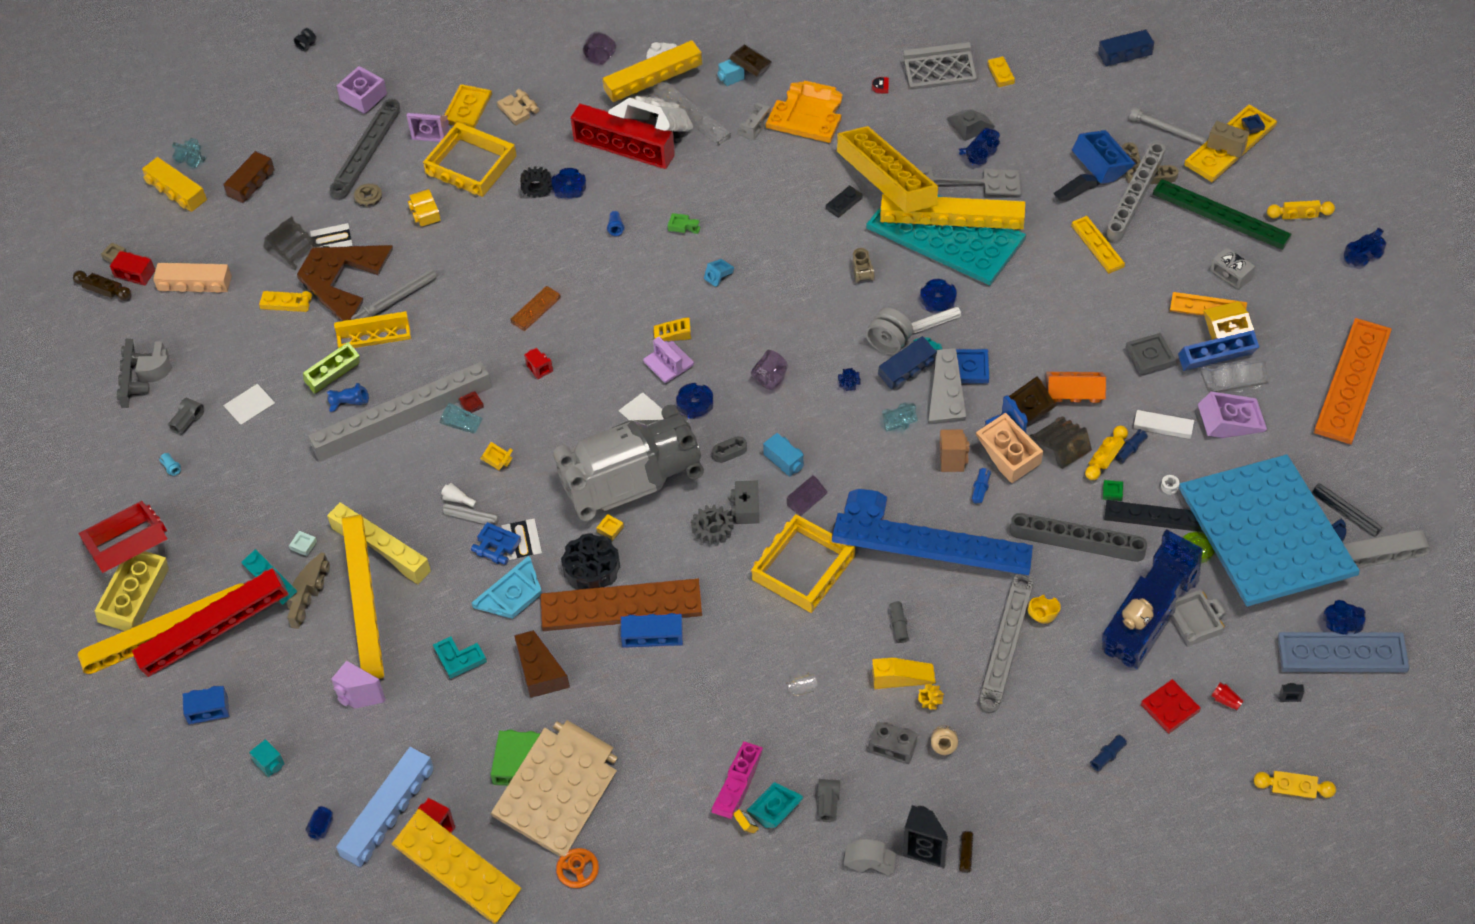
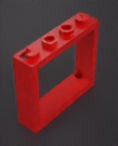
(117, 525)

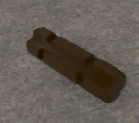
(966, 851)

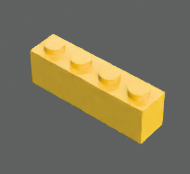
(174, 184)

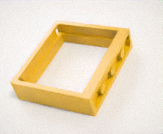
(479, 139)
(780, 541)

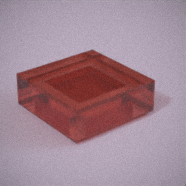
(471, 402)

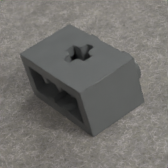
(746, 502)

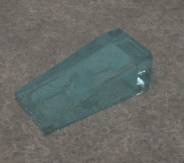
(460, 419)

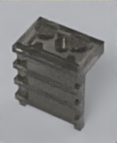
(284, 232)
(1065, 439)

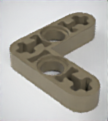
(1165, 169)

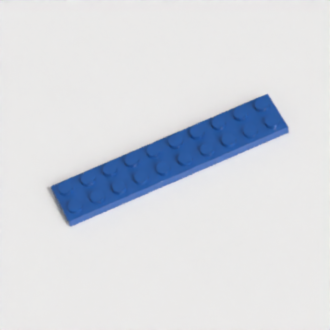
(933, 543)

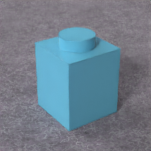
(730, 72)

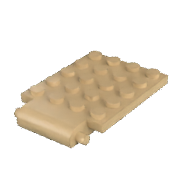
(557, 787)

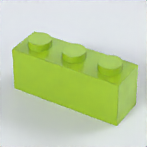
(331, 367)

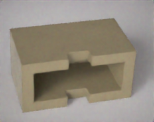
(1228, 138)

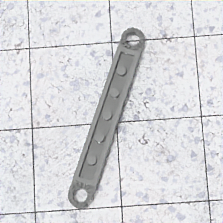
(1006, 642)

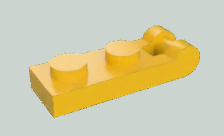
(285, 301)

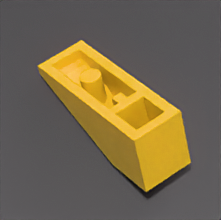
(901, 673)

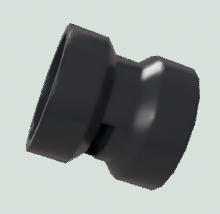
(304, 39)

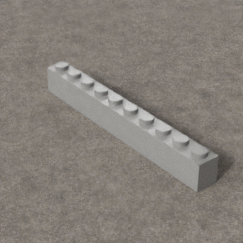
(399, 411)

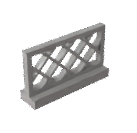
(937, 55)

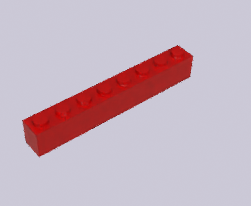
(210, 622)

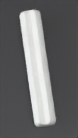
(936, 319)

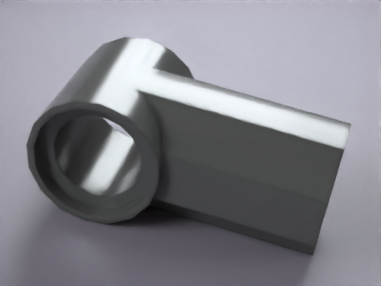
(187, 413)
(828, 795)

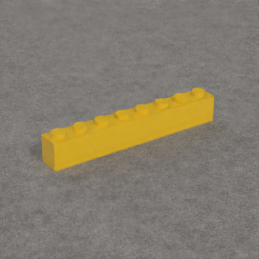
(960, 213)

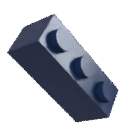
(1126, 47)
(907, 363)

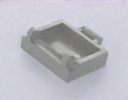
(1197, 619)

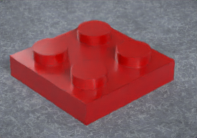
(1170, 706)

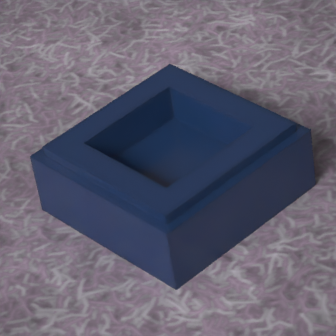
(1253, 124)

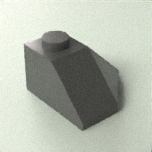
(969, 123)

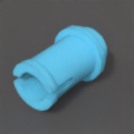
(172, 467)

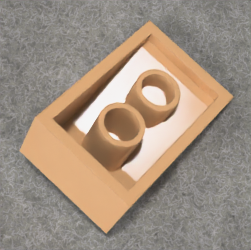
(1010, 447)

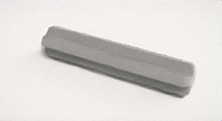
(470, 514)

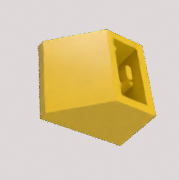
(1227, 320)

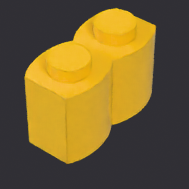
(424, 208)

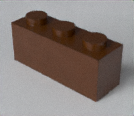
(249, 177)

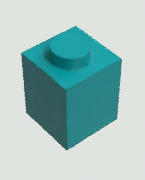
(267, 758)

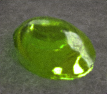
(1201, 540)

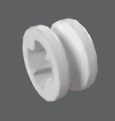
(1170, 479)

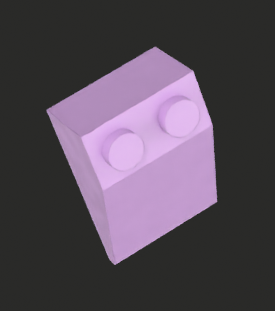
(1231, 415)

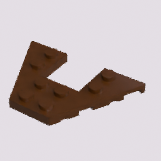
(324, 266)

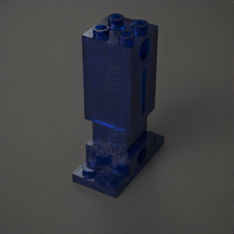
(1173, 570)

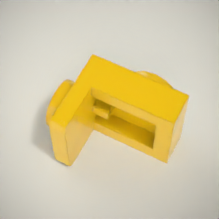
(496, 456)

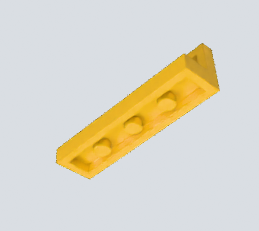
(373, 327)

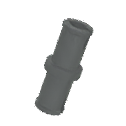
(899, 622)

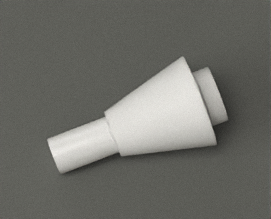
(454, 494)

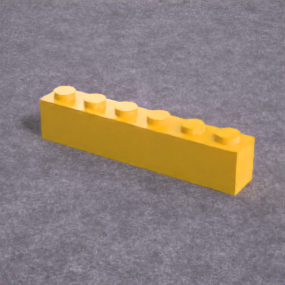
(652, 71)

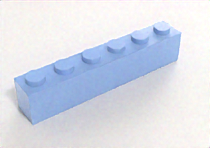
(385, 807)

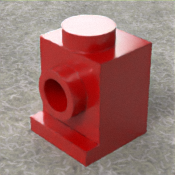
(538, 363)

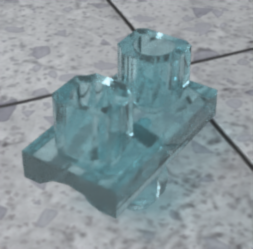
(191, 150)
(899, 417)

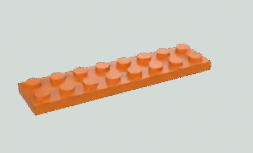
(1352, 381)

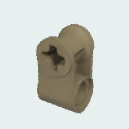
(862, 265)

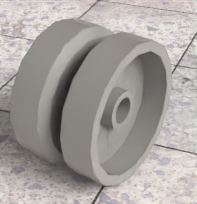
(889, 331)

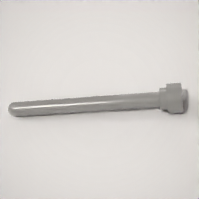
(1138, 115)

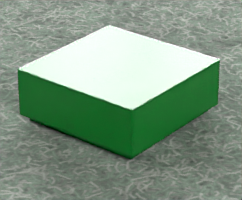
(1112, 490)

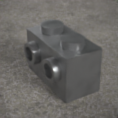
(893, 742)

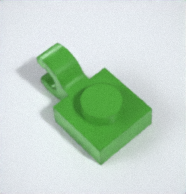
(681, 222)

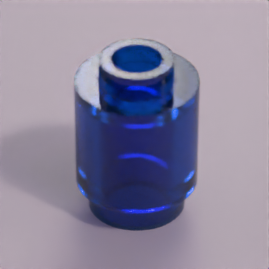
(319, 823)

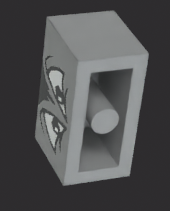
(1232, 268)

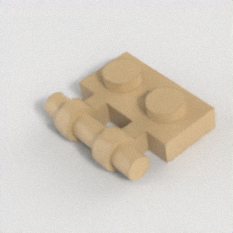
(514, 110)

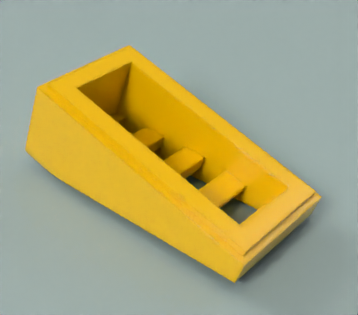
(684, 334)

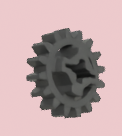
(712, 524)

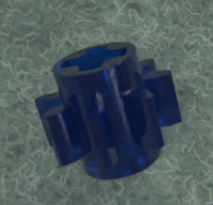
(849, 379)

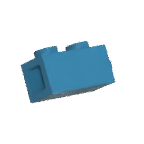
(783, 454)

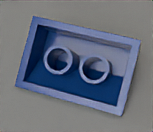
(1102, 156)

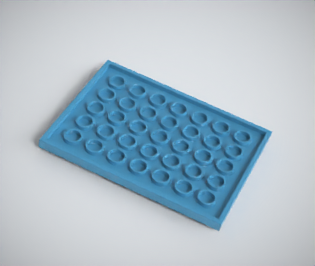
(1268, 530)

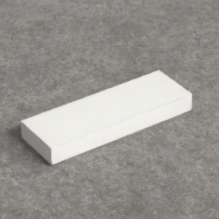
(1163, 424)

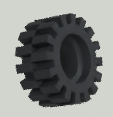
(536, 189)

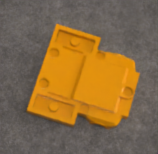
(807, 111)

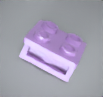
(667, 360)

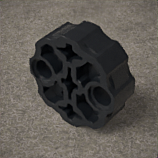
(590, 562)

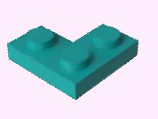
(456, 661)

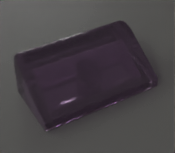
(806, 495)

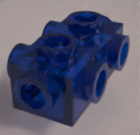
(982, 146)
(1366, 248)

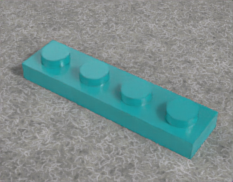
(258, 564)

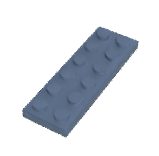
(1343, 652)

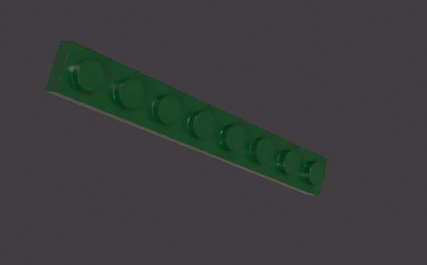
(1222, 214)

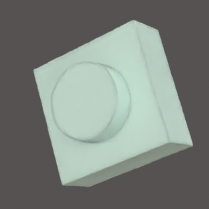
(303, 543)

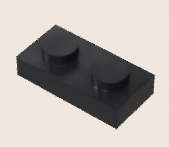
(844, 201)

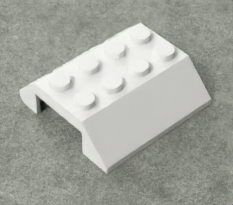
(669, 118)

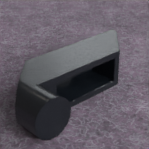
(1076, 187)

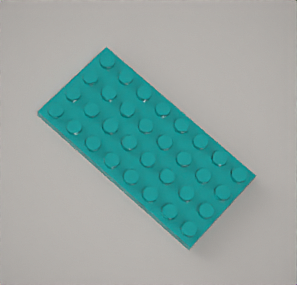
(970, 250)

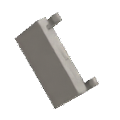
(755, 122)

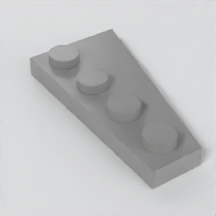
(947, 393)

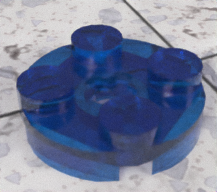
(565, 190)
(934, 303)
(698, 408)
(1353, 616)

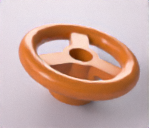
(576, 858)

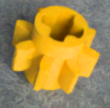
(930, 696)

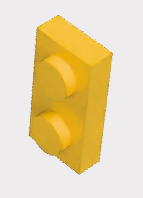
(1001, 71)

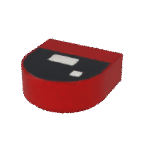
(881, 85)

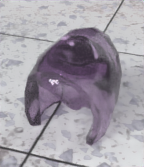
(599, 48)
(770, 370)

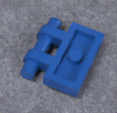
(498, 538)

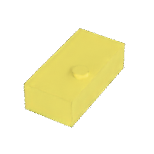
(131, 591)

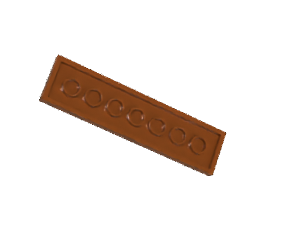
(609, 604)

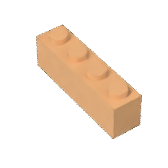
(192, 277)

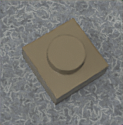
(111, 252)

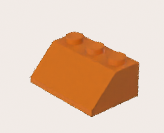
(1076, 386)

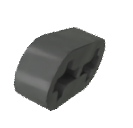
(729, 449)

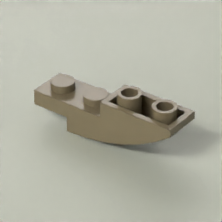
(307, 584)

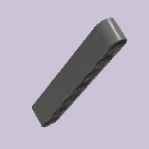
(1070, 532)

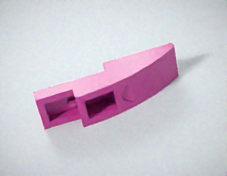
(738, 780)

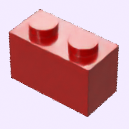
(132, 268)

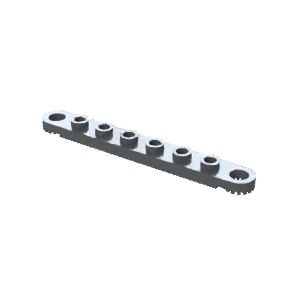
(364, 148)

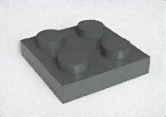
(1150, 353)

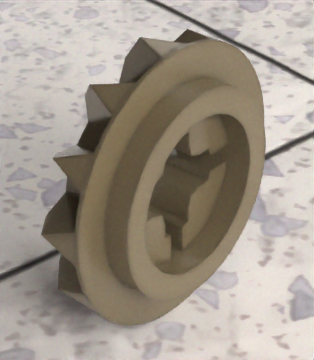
(367, 189)

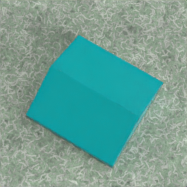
(774, 805)

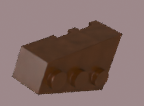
(539, 666)

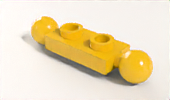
(1300, 209)
(1106, 452)
(1294, 784)

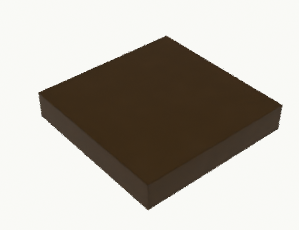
(750, 60)
(1033, 400)

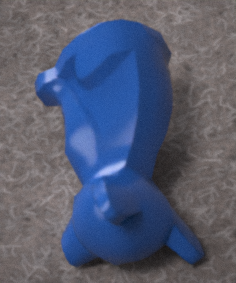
(356, 396)

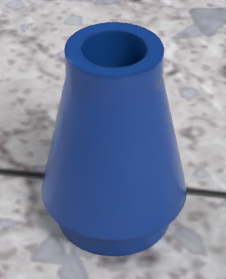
(615, 224)

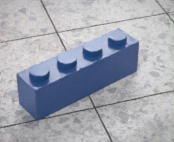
(1218, 350)

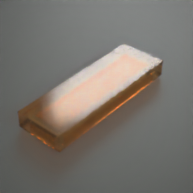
(535, 308)

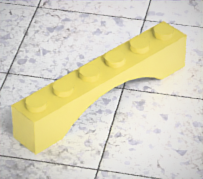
(404, 558)

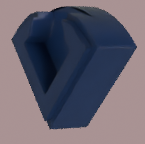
(1340, 528)

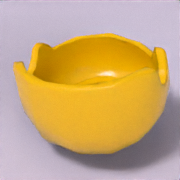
(1043, 609)

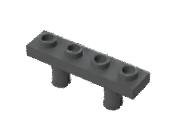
(125, 380)

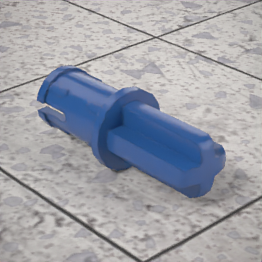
(981, 485)

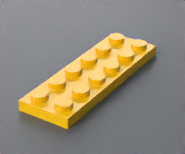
(1211, 162)
(456, 866)

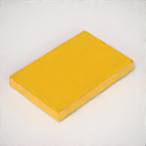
(468, 105)

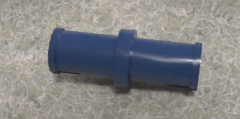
(1131, 445)
(1108, 752)

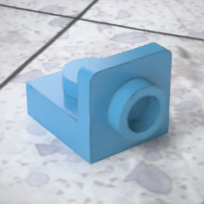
(716, 270)

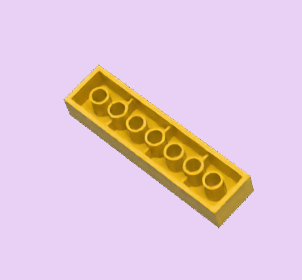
(887, 169)

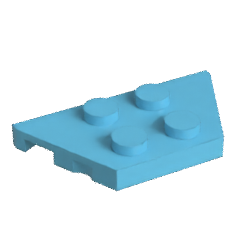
(511, 592)

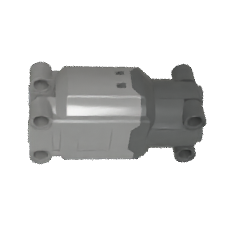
(627, 462)

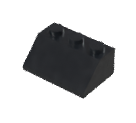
(925, 837)

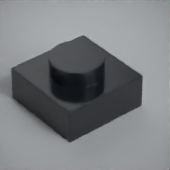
(1291, 692)

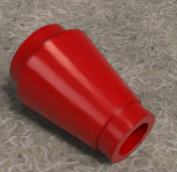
(1226, 696)

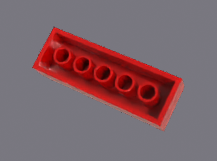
(622, 136)

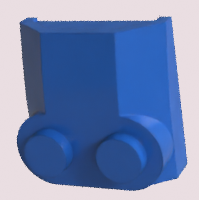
(866, 504)

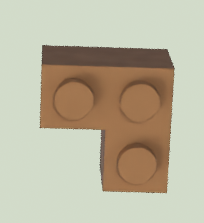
(953, 450)

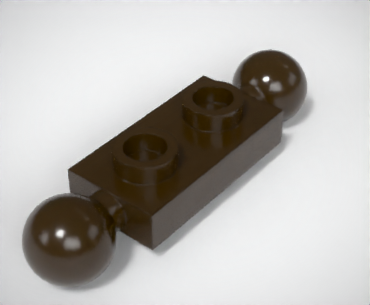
(102, 285)

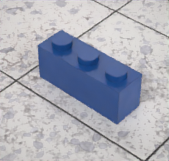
(651, 630)

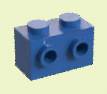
(205, 704)

